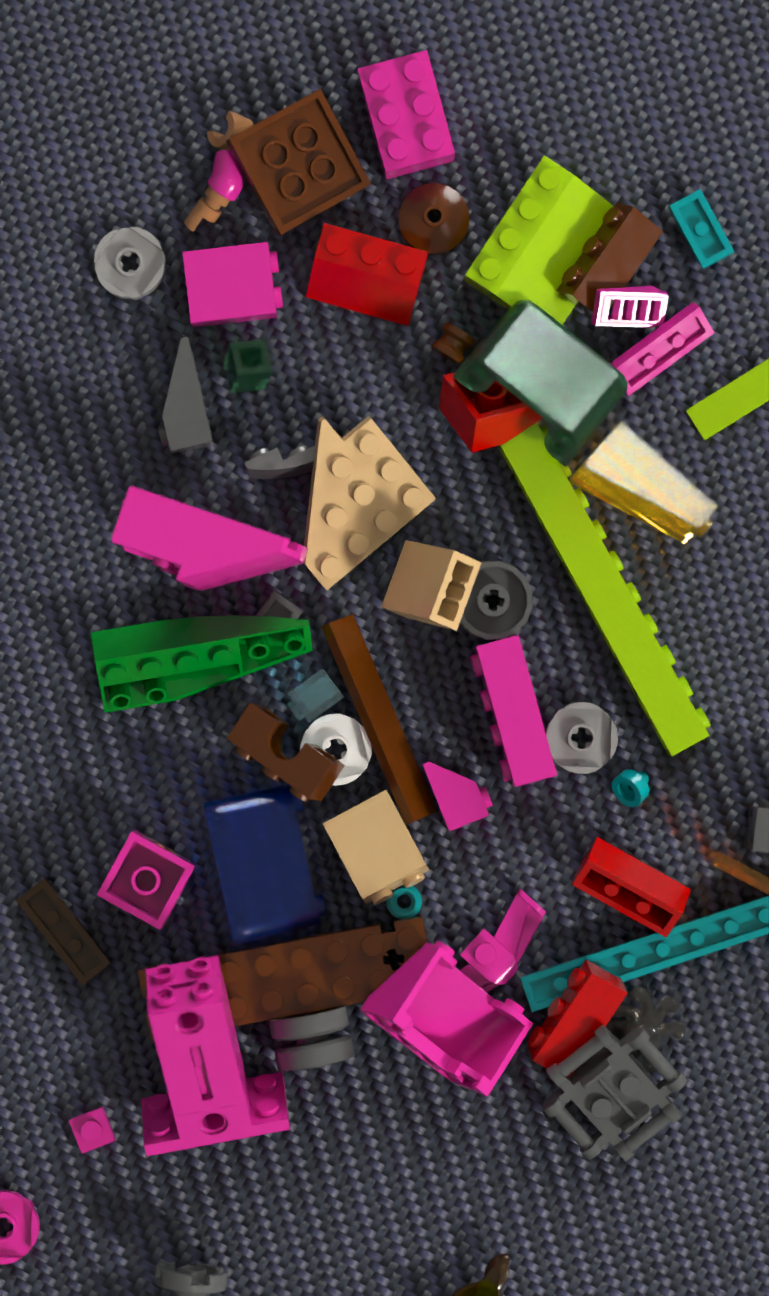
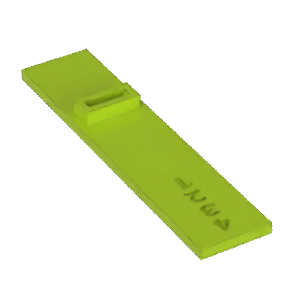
(731, 401)

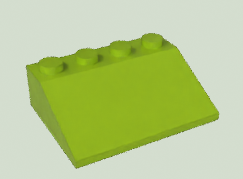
(539, 241)

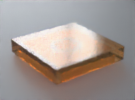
(738, 870)

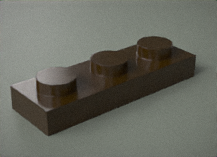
(63, 931)

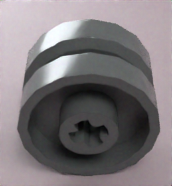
(514, 602)
(312, 1042)

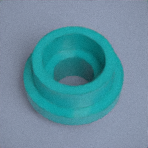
(412, 909)

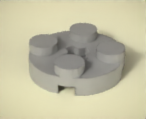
(109, 266)
(596, 723)

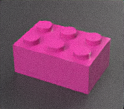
(406, 114)

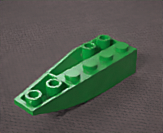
(188, 655)

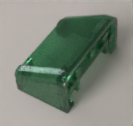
(548, 373)

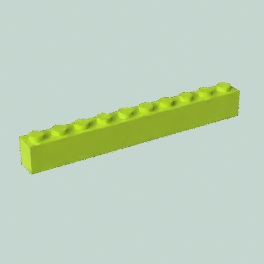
(605, 592)

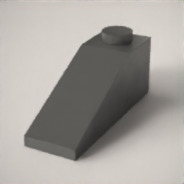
(184, 412)

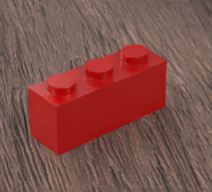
(631, 887)
(571, 1020)

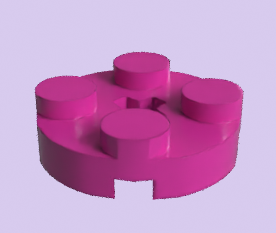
(25, 1222)

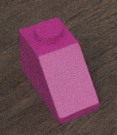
(457, 796)

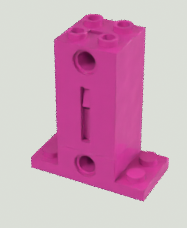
(203, 1065)

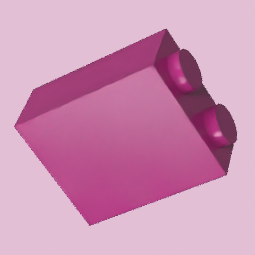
(232, 284)

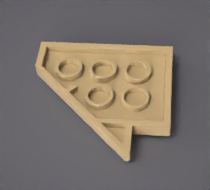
(356, 498)

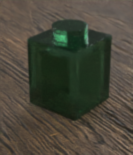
(247, 366)

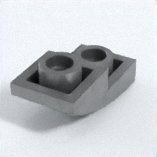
(270, 465)

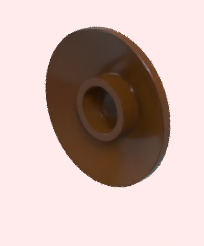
(430, 236)

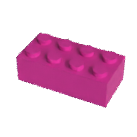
(514, 711)

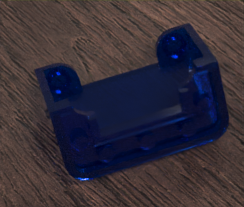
(262, 864)

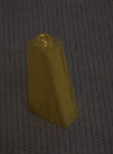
(644, 485)

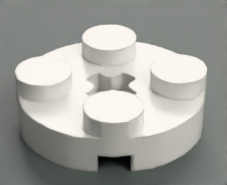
(347, 732)

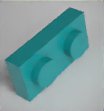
(701, 229)

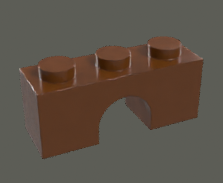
(259, 738)

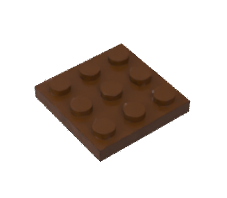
(298, 162)

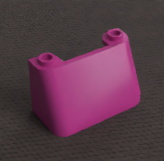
(448, 1019)

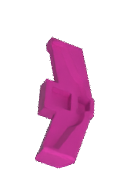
(497, 958)

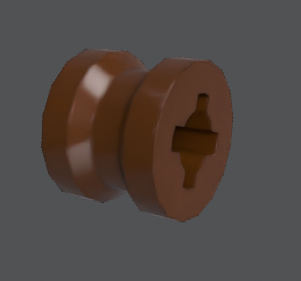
(453, 343)

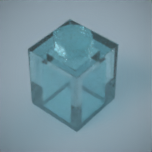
(314, 696)

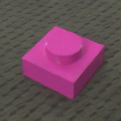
(92, 1129)

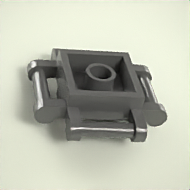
(614, 1092)

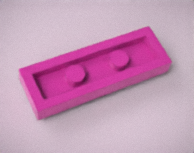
(663, 347)

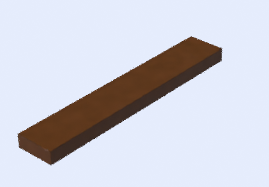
(379, 719)

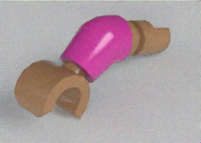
(226, 177)

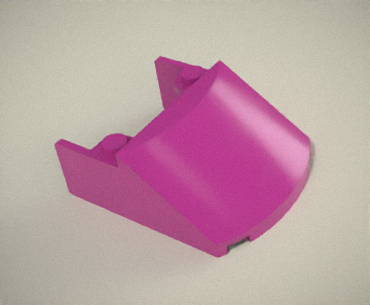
(197, 544)

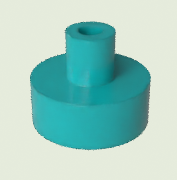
(631, 787)

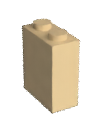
(431, 584)
(376, 848)

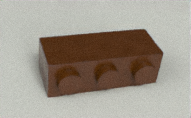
(609, 256)

